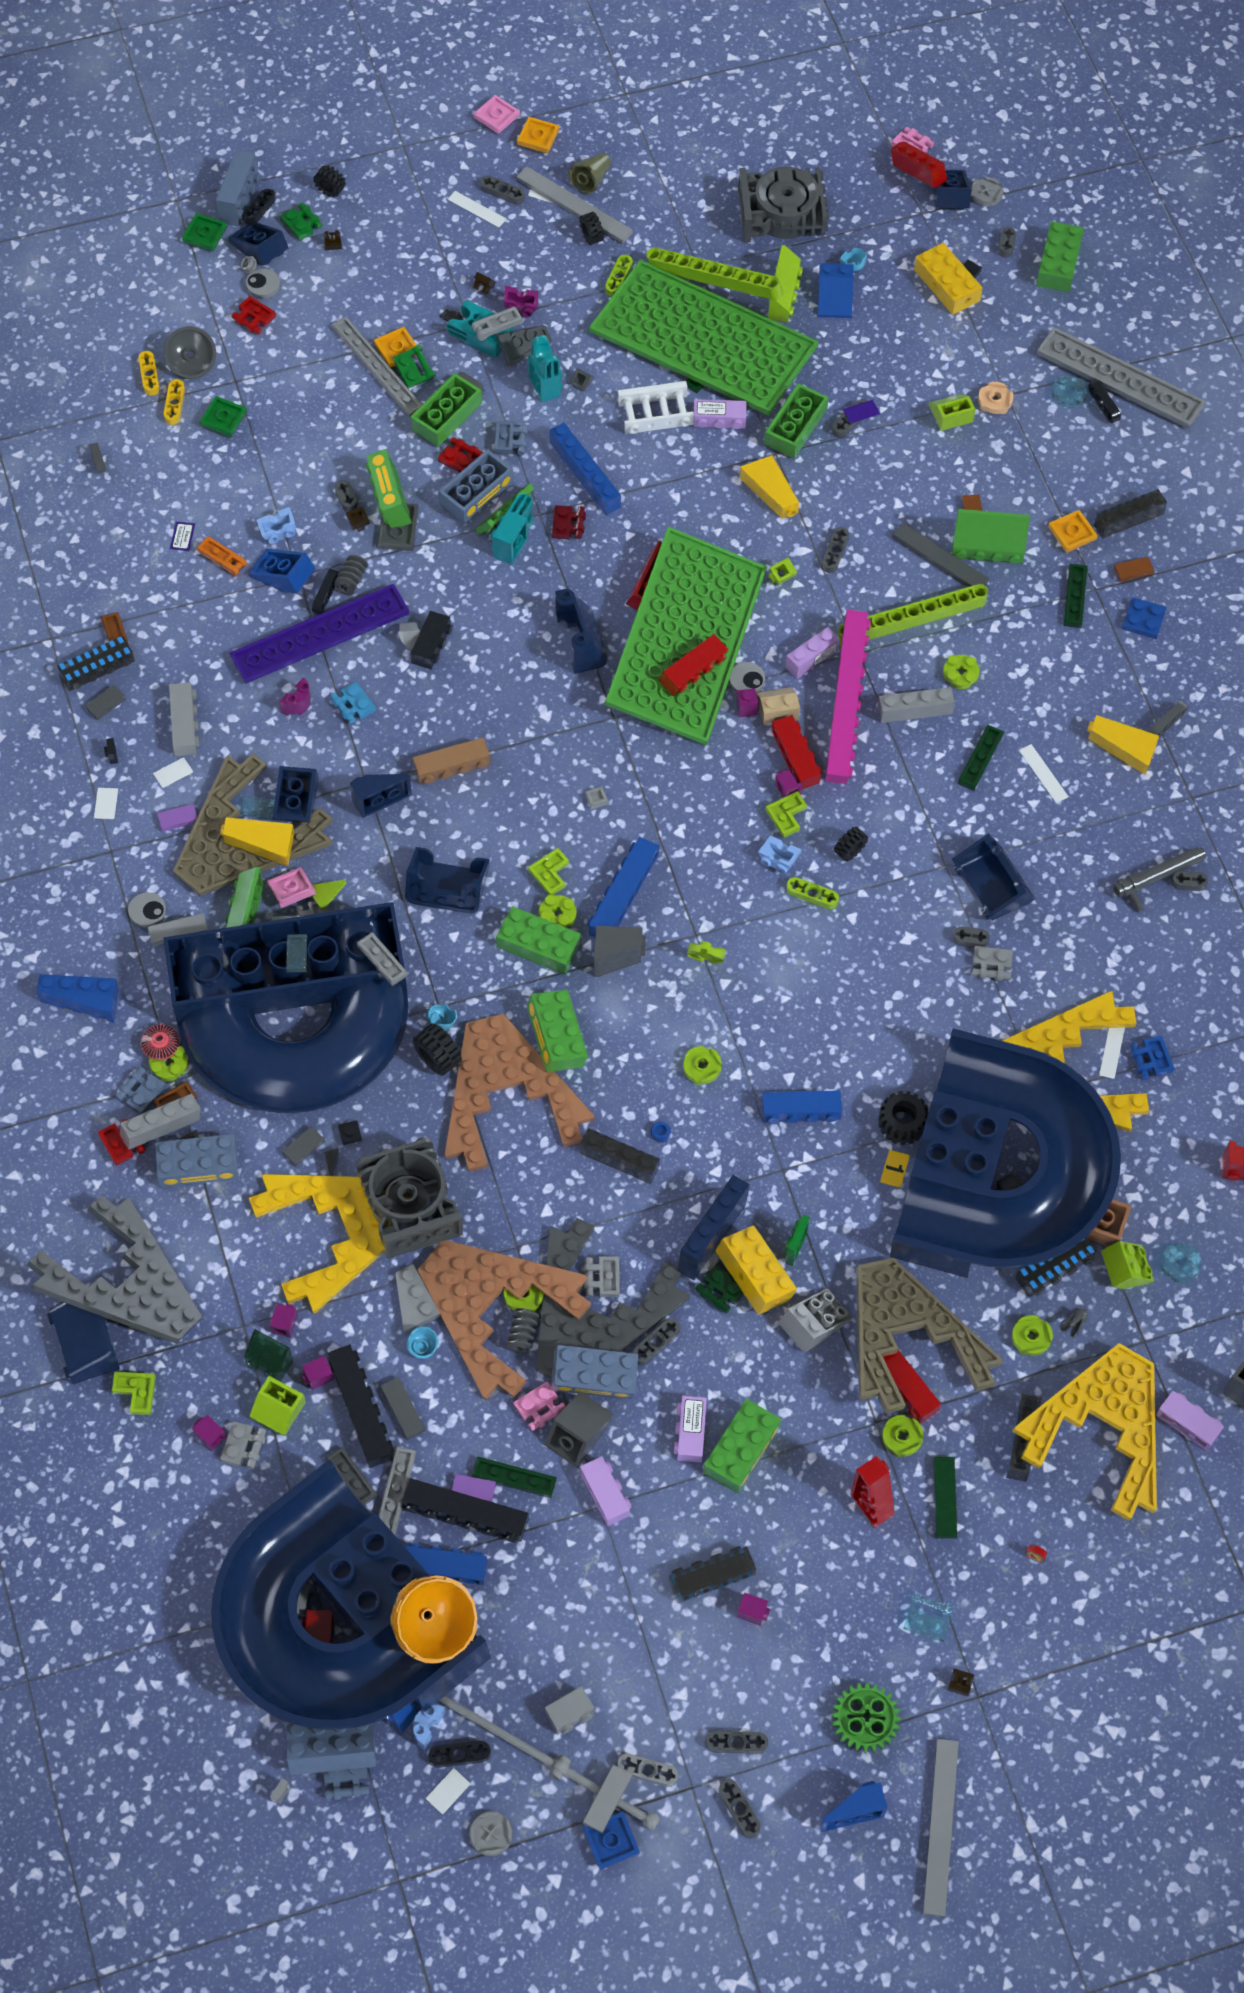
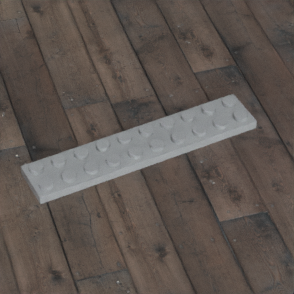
(1121, 377)

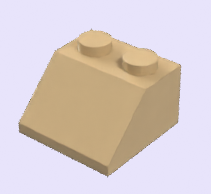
(778, 704)

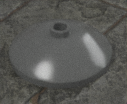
(190, 340)

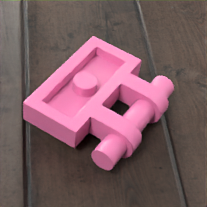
(911, 137)
(536, 1401)

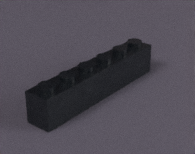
(360, 1406)
(465, 1510)

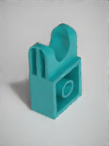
(463, 329)
(544, 369)
(513, 529)

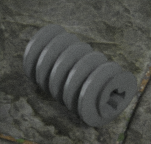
(350, 574)
(521, 1329)

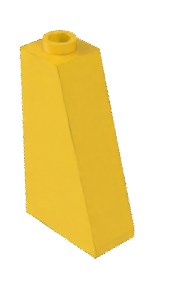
(771, 486)
(1124, 742)
(261, 838)

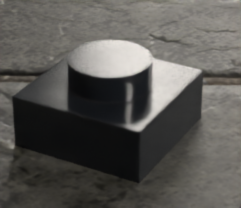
(973, 268)
(110, 751)
(350, 1132)

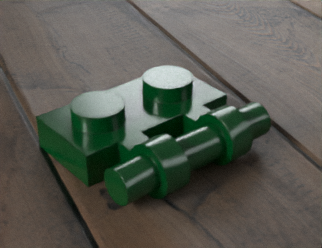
(724, 1284)

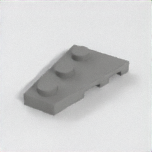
(414, 1299)

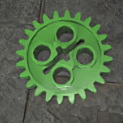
(866, 1737)

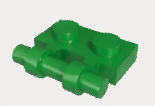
(297, 225)

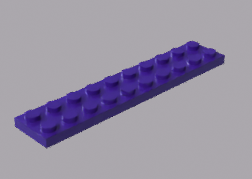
(319, 633)

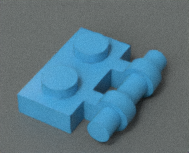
(357, 699)

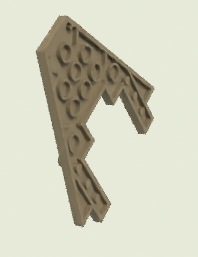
(210, 862)
(896, 1303)

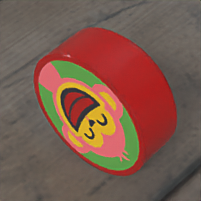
(1036, 1553)

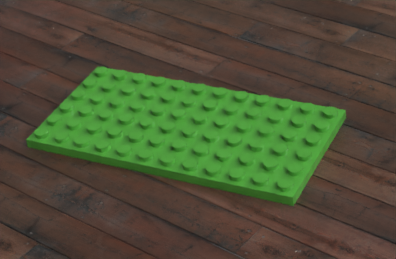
(704, 337)
(687, 599)

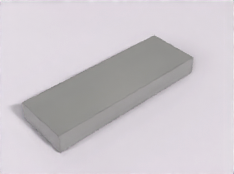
(177, 927)
(382, 959)
(607, 1799)

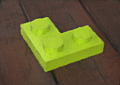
(782, 813)
(546, 871)
(138, 1385)

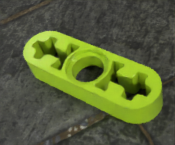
(618, 269)
(827, 893)

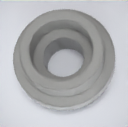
(249, 264)

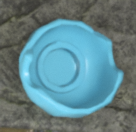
(856, 257)
(441, 1016)
(422, 1342)

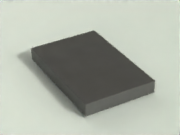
(399, 537)

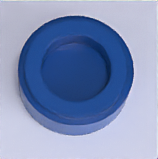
(660, 1131)

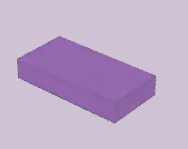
(177, 817)
(474, 1487)

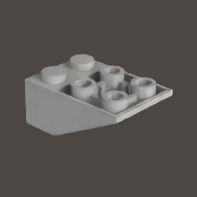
(814, 1319)

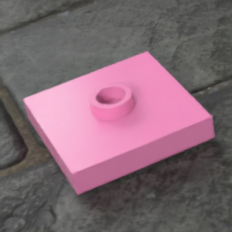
(496, 114)
(291, 887)

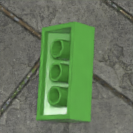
(246, 898)

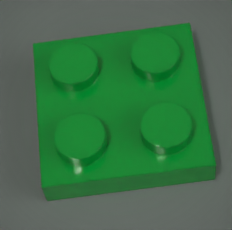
(204, 232)
(223, 416)
(795, 1242)

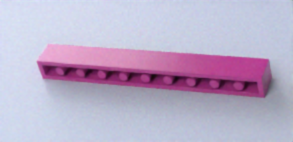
(846, 697)

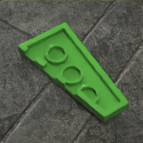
(488, 524)

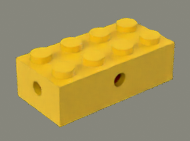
(948, 278)
(756, 1270)

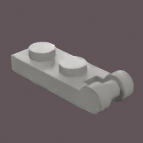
(497, 323)

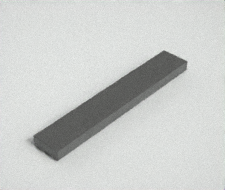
(938, 556)

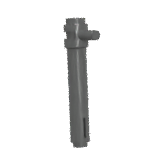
(1134, 882)

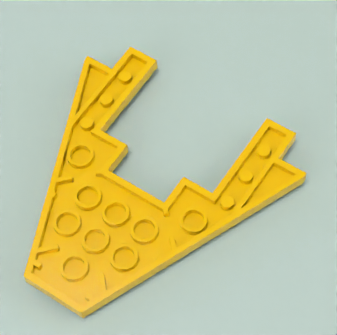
(1064, 1032)
(360, 1224)
(1122, 1394)

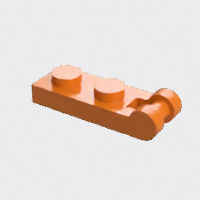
(221, 555)

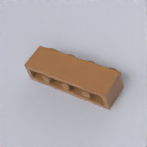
(451, 761)

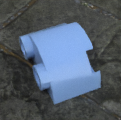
(278, 526)
(778, 855)
(424, 1721)

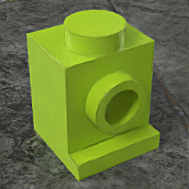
(783, 566)

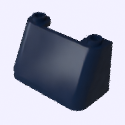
(588, 644)
(992, 878)
(445, 884)
(83, 1342)

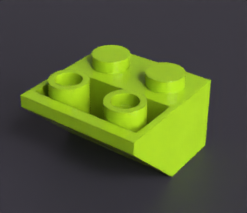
(953, 411)
(1127, 1265)
(277, 1406)

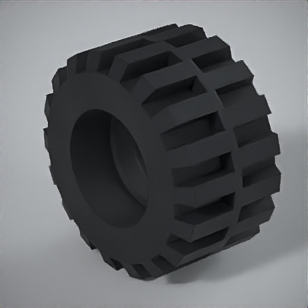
(437, 1049)
(903, 1103)

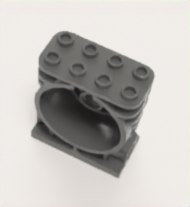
(787, 193)
(402, 1221)

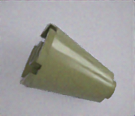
(589, 172)

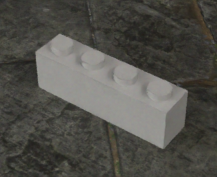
(916, 705)
(183, 719)
(160, 1121)

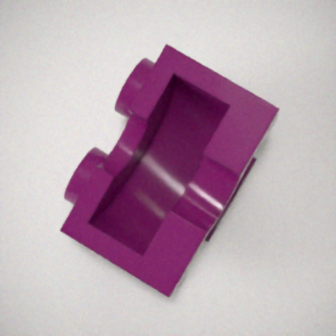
(525, 302)
(298, 701)

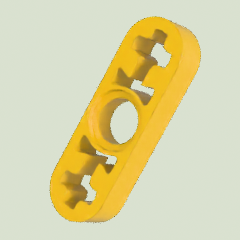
(149, 367)
(177, 408)

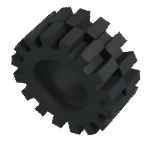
(329, 181)
(591, 228)
(851, 843)

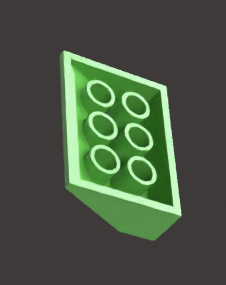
(990, 536)

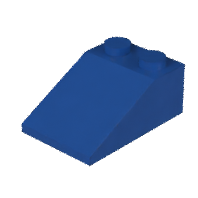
(835, 290)
(283, 569)
(861, 1806)

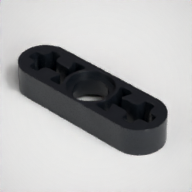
(252, 214)
(1104, 401)
(325, 592)
(454, 1762)

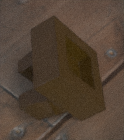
(332, 240)
(487, 282)
(357, 519)
(961, 1682)

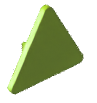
(326, 892)

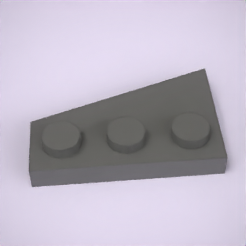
(517, 343)

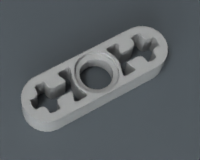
(662, 1779)

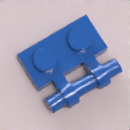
(1157, 1054)

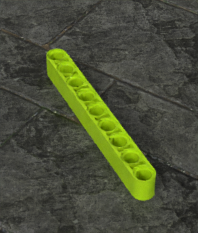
(716, 273)
(921, 614)

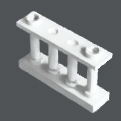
(652, 394)

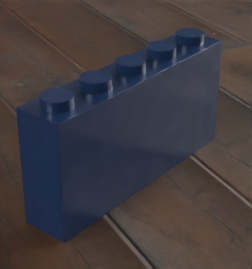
(713, 1227)

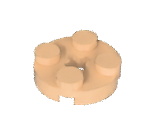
(988, 404)

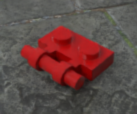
(257, 311)
(457, 460)
(115, 1145)

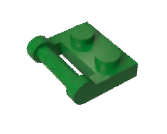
(408, 368)

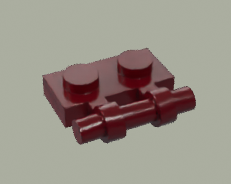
(562, 522)

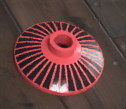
(160, 1049)

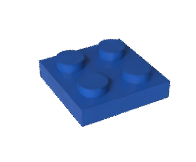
(1144, 618)
(614, 1843)

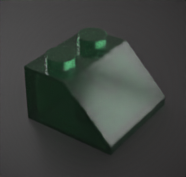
(268, 1356)

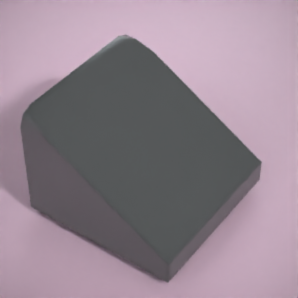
(581, 379)

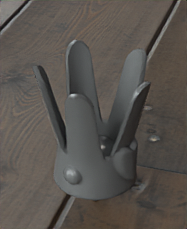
(1078, 1317)

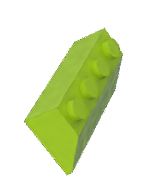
(788, 272)

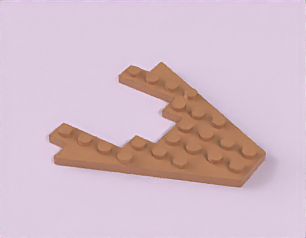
(497, 1059)
(465, 1285)

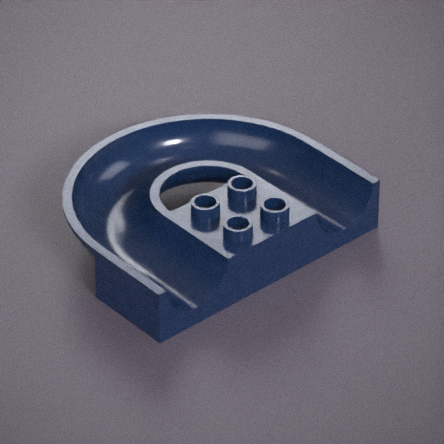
(241, 971)
(950, 1203)
(361, 1569)

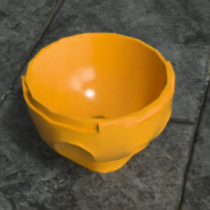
(446, 1629)

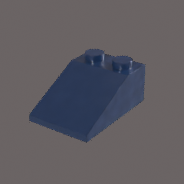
(953, 192)
(260, 242)
(379, 791)
(295, 794)

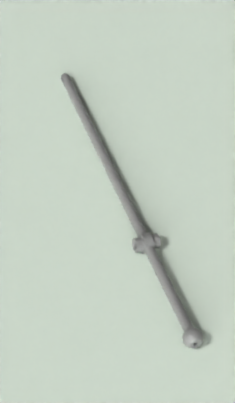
(558, 1766)

